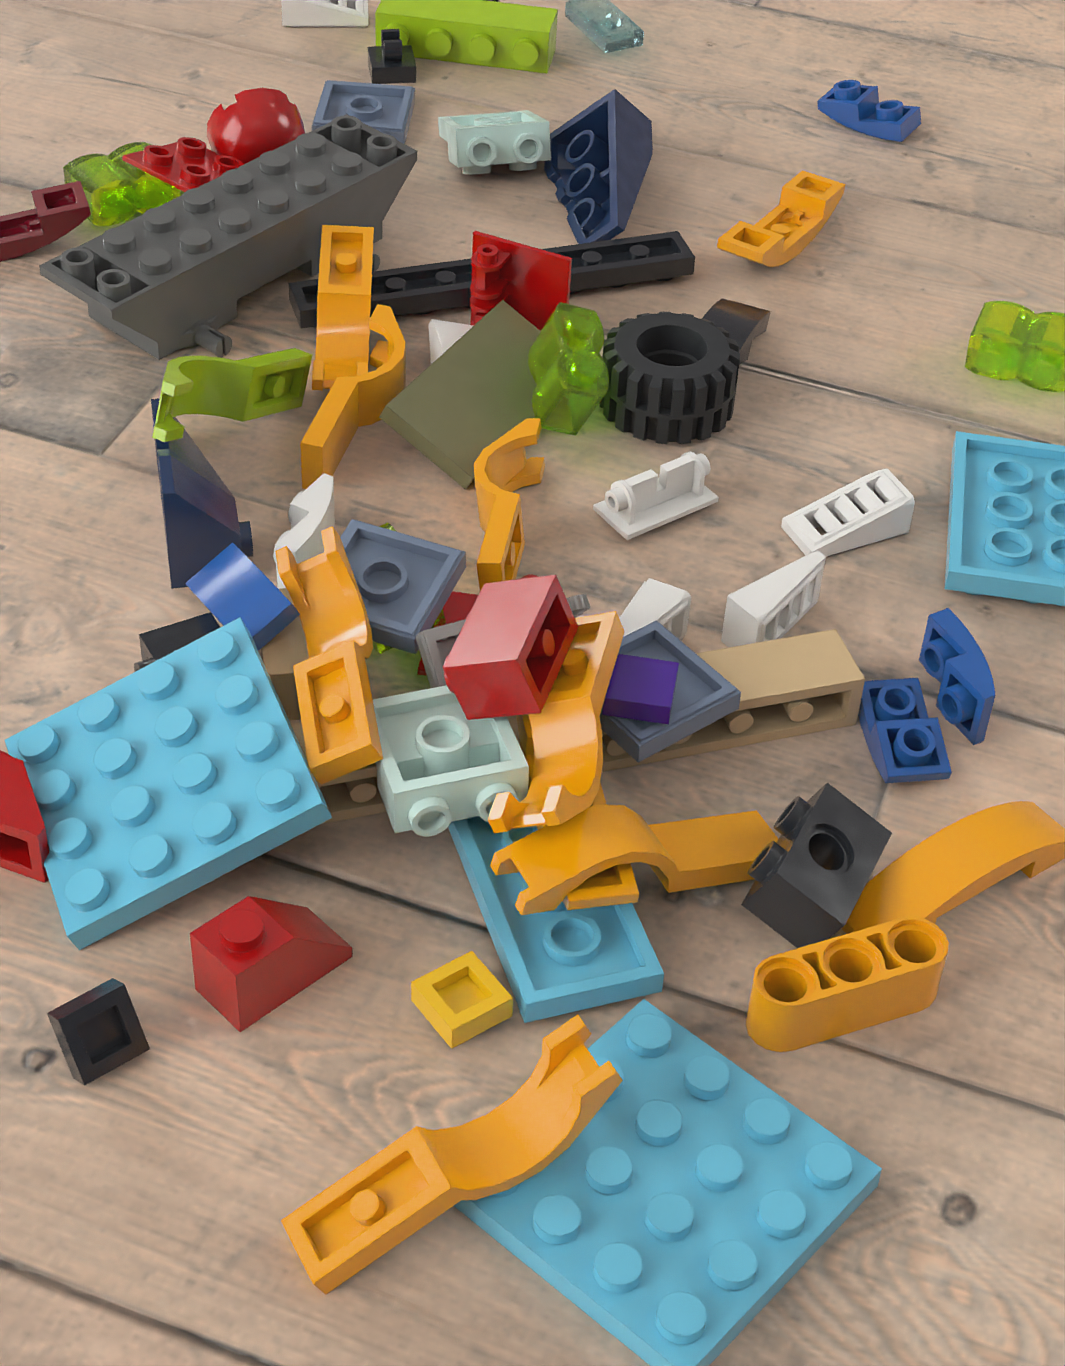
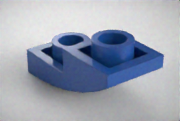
(860, 110)
(237, 588)
(964, 674)
(900, 733)

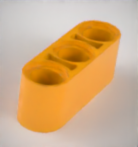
(846, 984)

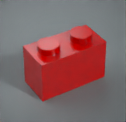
(511, 648)

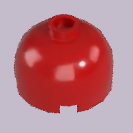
(254, 124)

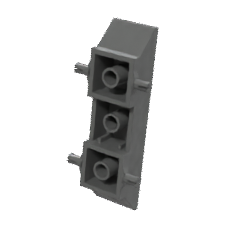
(184, 264)

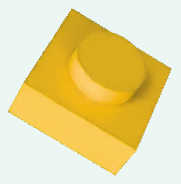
(461, 999)

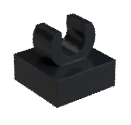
(391, 60)
(98, 1031)

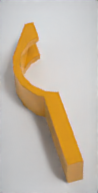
(343, 304)
(355, 400)
(497, 474)
(334, 680)
(567, 732)
(679, 852)
(438, 1168)

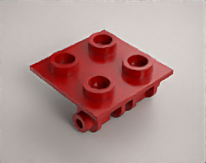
(183, 163)
(520, 275)

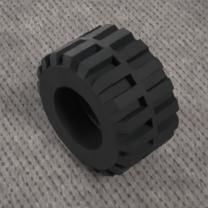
(670, 377)

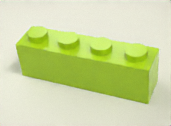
(473, 32)

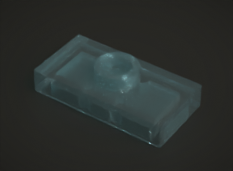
(604, 24)

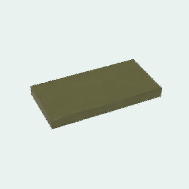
(469, 394)

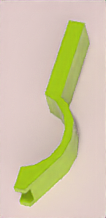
(230, 388)

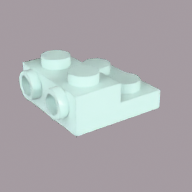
(495, 139)
(441, 763)

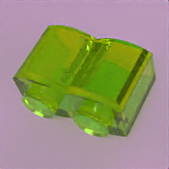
(116, 187)
(1020, 345)
(568, 369)

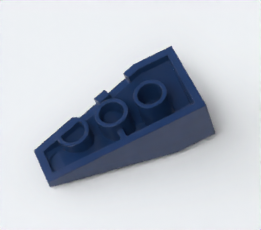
(600, 166)
(196, 508)

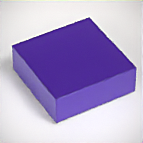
(641, 689)

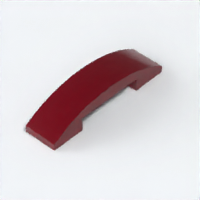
(55, 215)

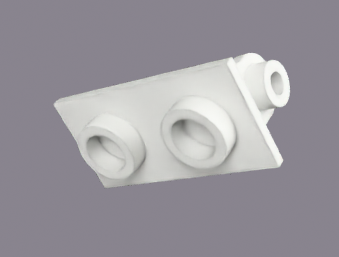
(649, 501)

